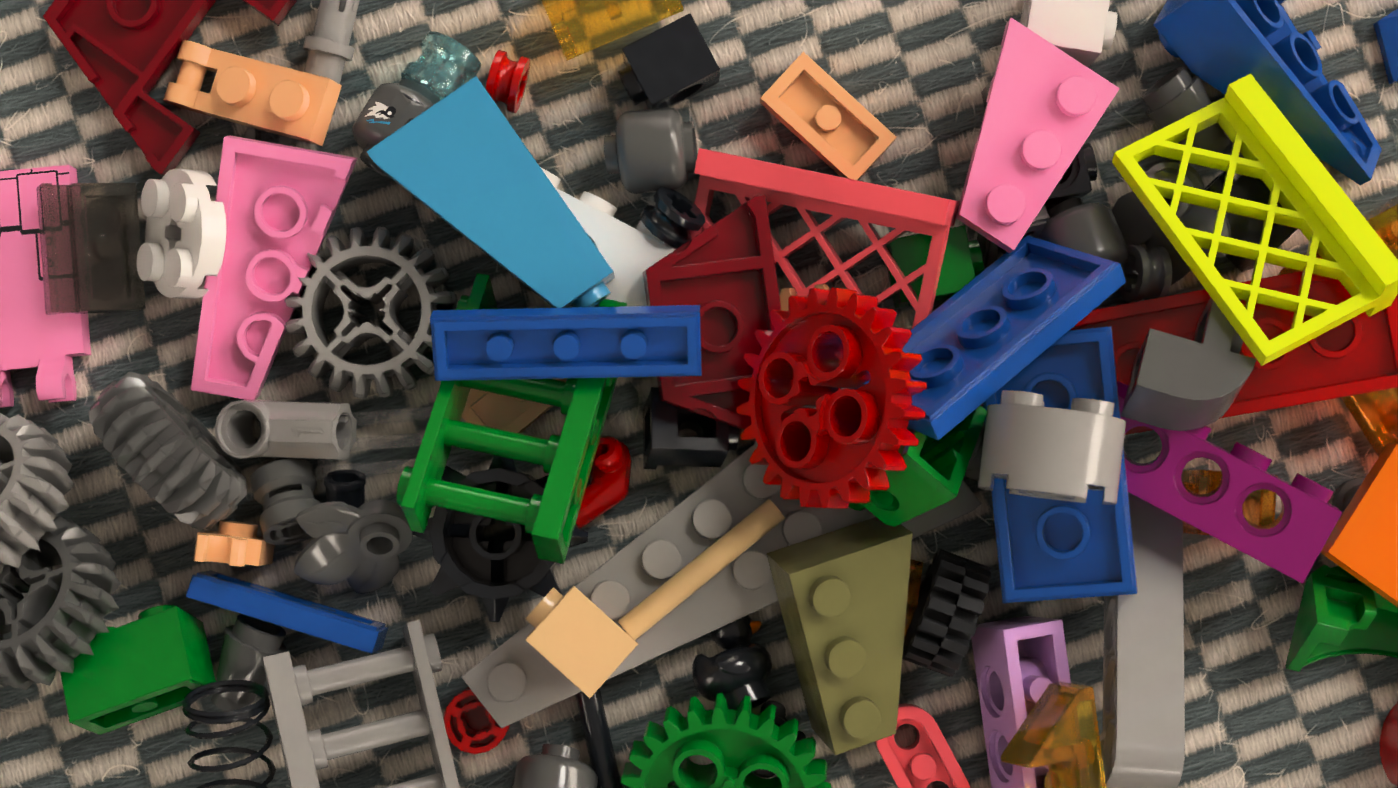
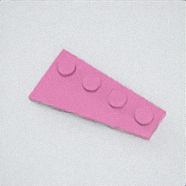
(275, 213)

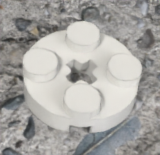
(181, 233)

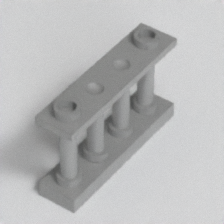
(309, 750)

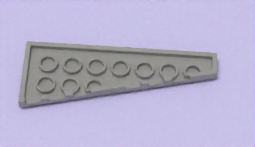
(520, 681)

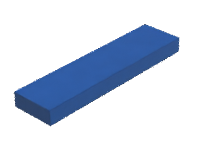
(566, 342)

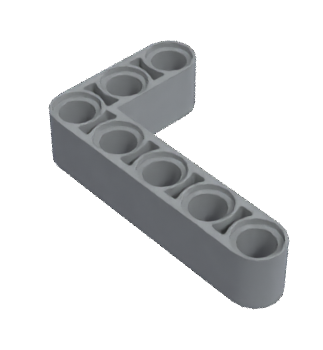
(1145, 660)

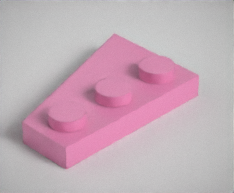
(1030, 132)

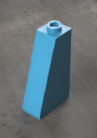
(488, 187)

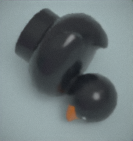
(737, 670)

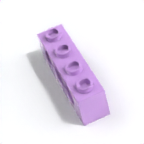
(1013, 669)

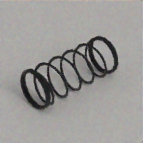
(225, 717)

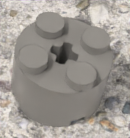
(1052, 449)

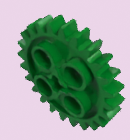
(732, 741)

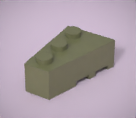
(847, 627)

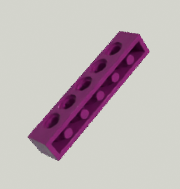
(1285, 544)

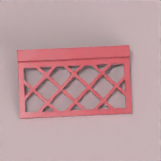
(842, 199)

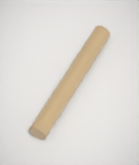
(701, 569)

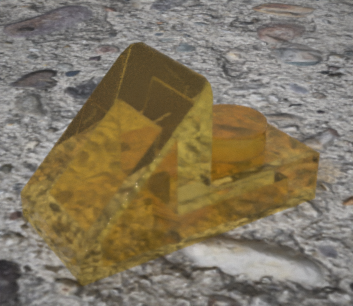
(1064, 736)

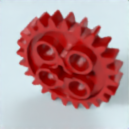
(855, 432)

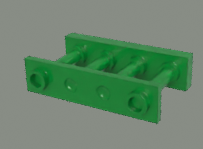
(565, 457)

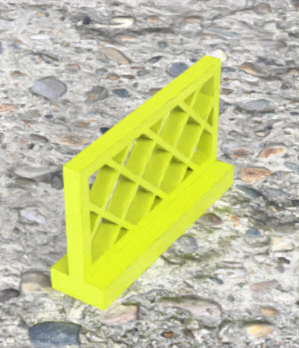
(1309, 201)

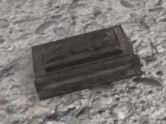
(90, 248)

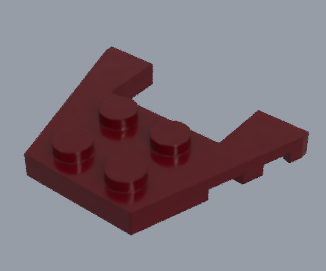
(126, 51)

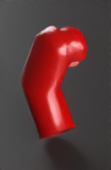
(608, 480)

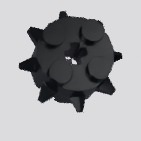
(471, 560)

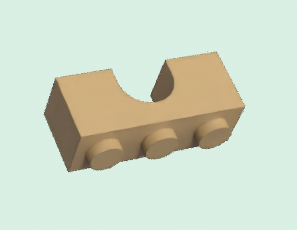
(578, 638)

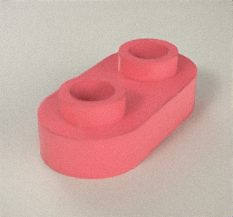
(924, 760)

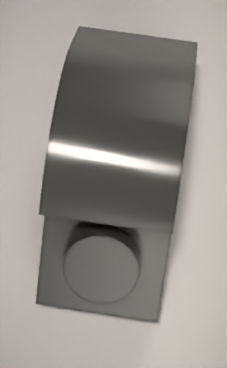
(1187, 381)

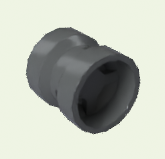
(284, 491)

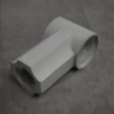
(288, 429)

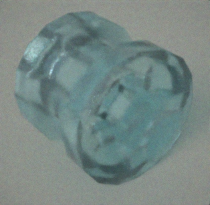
(442, 65)

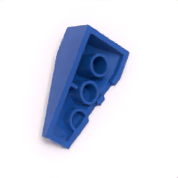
(1257, 37)

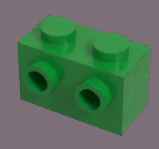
(138, 670)

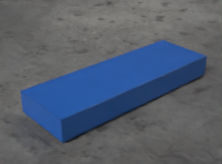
(287, 611)

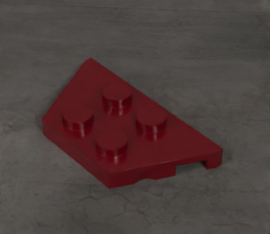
(735, 283)

